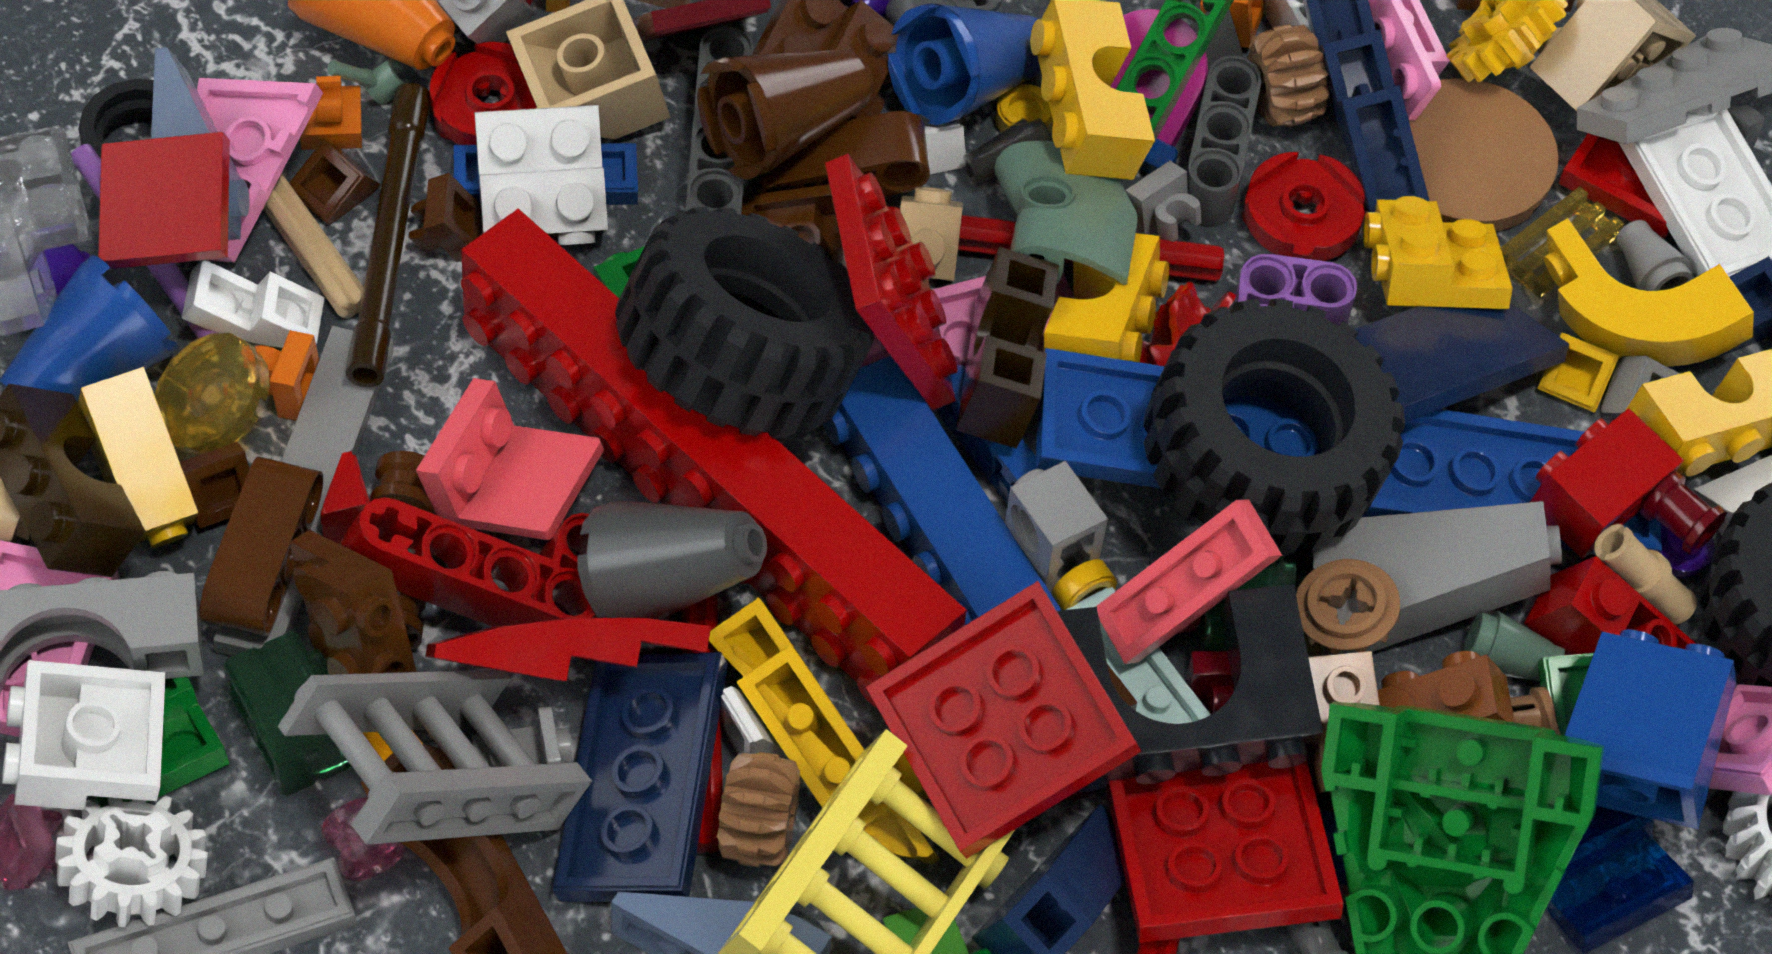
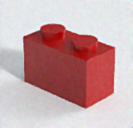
(1603, 479)

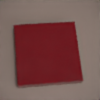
(696, 17)

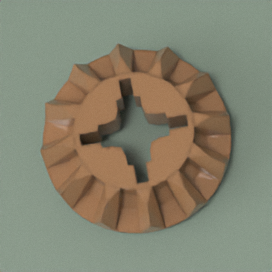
(1330, 587)

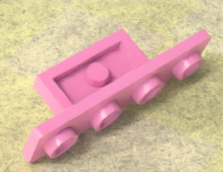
(1411, 49)

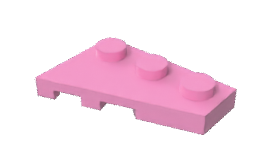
(263, 129)

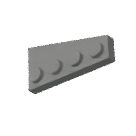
(1688, 81)

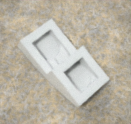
(248, 310)

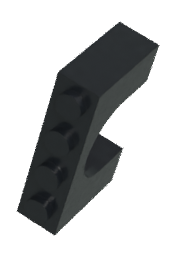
(1265, 720)

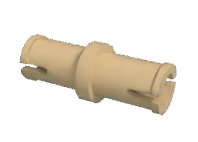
(1646, 572)

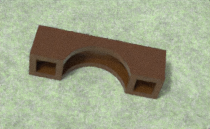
(488, 888)

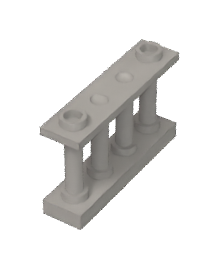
(429, 800)

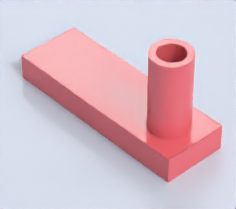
(1187, 581)

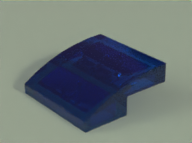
(1616, 881)

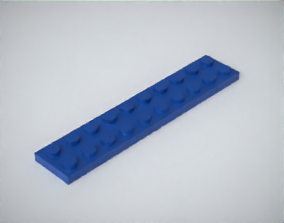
(1448, 459)

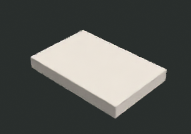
(1708, 191)

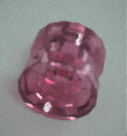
(356, 858)

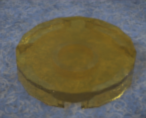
(212, 392)

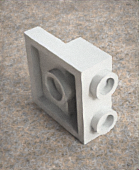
(545, 167)
(84, 734)

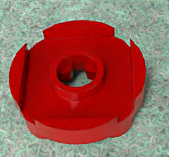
(472, 74)
(1287, 232)

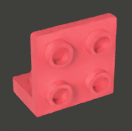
(504, 474)

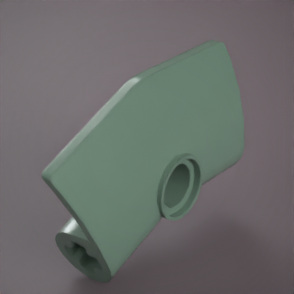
(1066, 213)

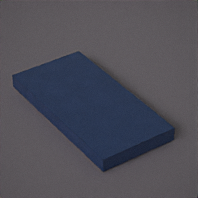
(1458, 352)
(649, 765)

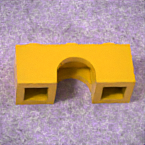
(1079, 57)
(1107, 315)
(1714, 427)

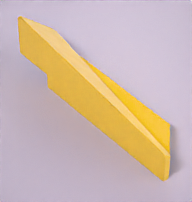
(805, 720)

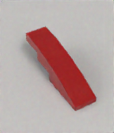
(546, 646)

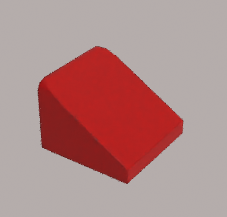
(344, 498)

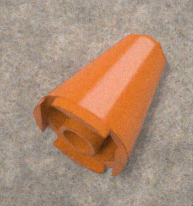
(403, 30)

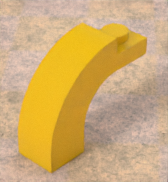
(1665, 325)

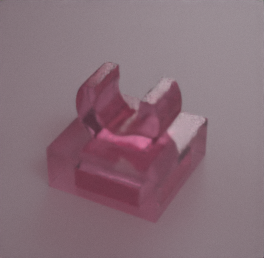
(26, 843)

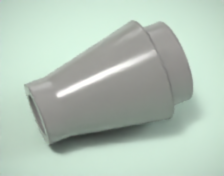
(1651, 259)

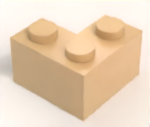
(1607, 45)

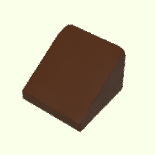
(332, 183)

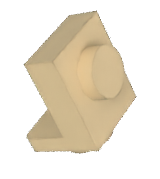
(937, 224)

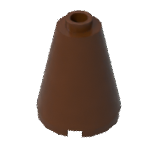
(778, 104)

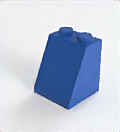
(1658, 721)

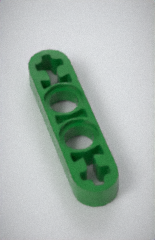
(1174, 61)

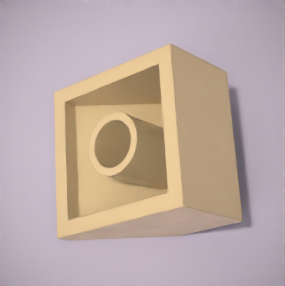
(591, 58)

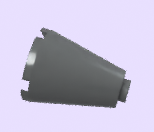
(664, 557)

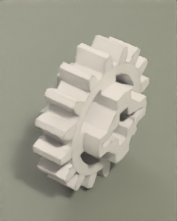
(131, 859)

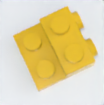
(1434, 260)

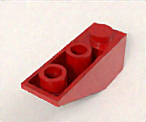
(1592, 601)

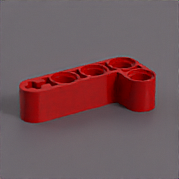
(474, 559)

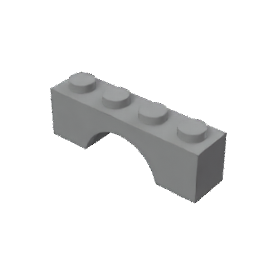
(142, 620)

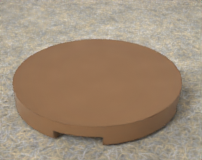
(1484, 153)

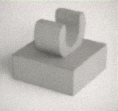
(1164, 202)

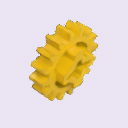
(1503, 36)

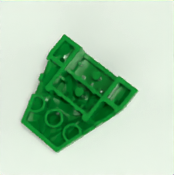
(1453, 825)

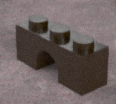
(1003, 360)
(70, 516)

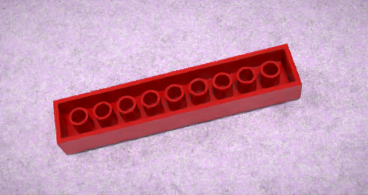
(823, 560)

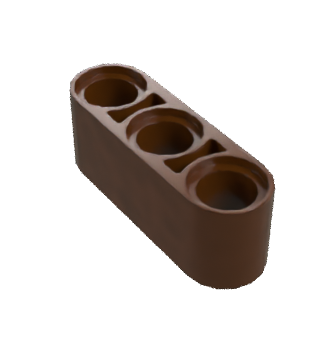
(884, 144)
(255, 552)

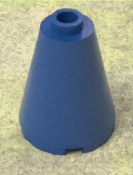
(958, 59)
(90, 336)

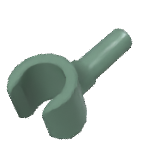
(379, 82)

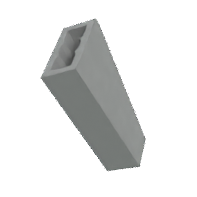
(1450, 562)

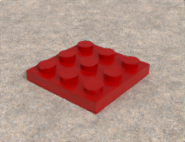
(892, 281)
(1003, 719)
(1224, 852)

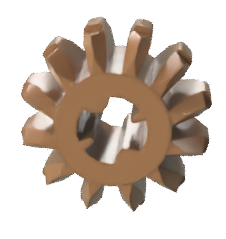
(1291, 75)
(759, 809)

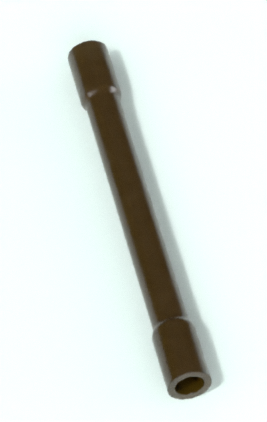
(372, 332)

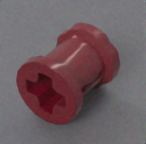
(1683, 513)

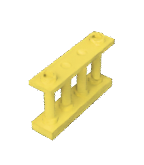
(840, 830)

